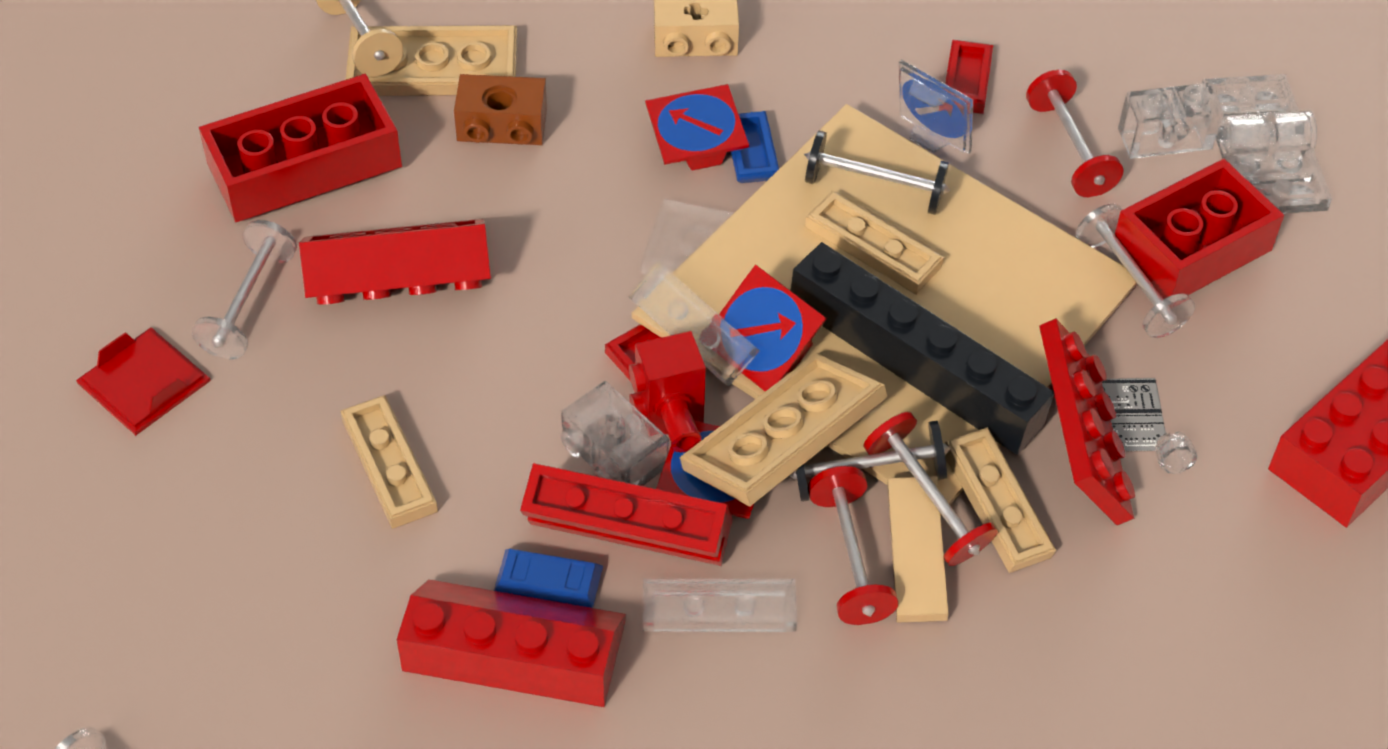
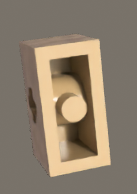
(696, 28)

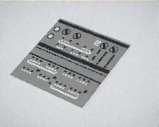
(1137, 412)

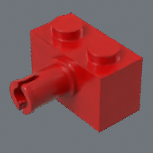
(670, 387)

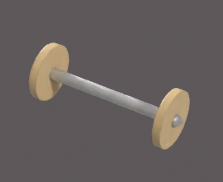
(376, 50)

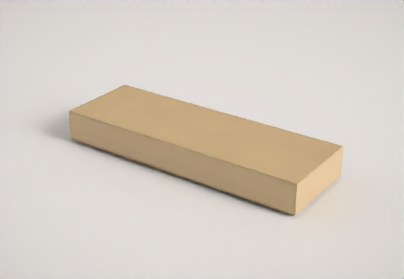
(874, 242)
(389, 461)
(999, 500)
(916, 552)

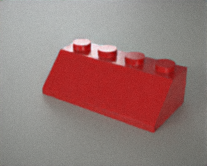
(394, 259)
(510, 642)

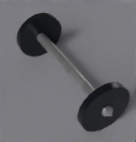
(817, 157)
(936, 450)

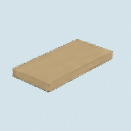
(438, 56)
(783, 428)

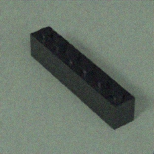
(922, 348)

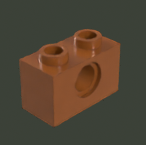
(500, 109)

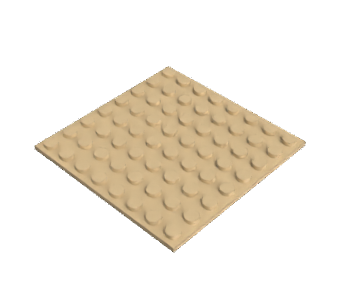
(996, 280)

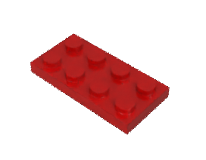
(1086, 422)

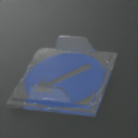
(936, 110)

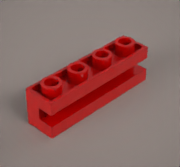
(627, 514)

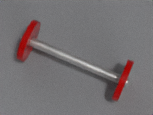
(1097, 173)
(891, 435)
(866, 602)

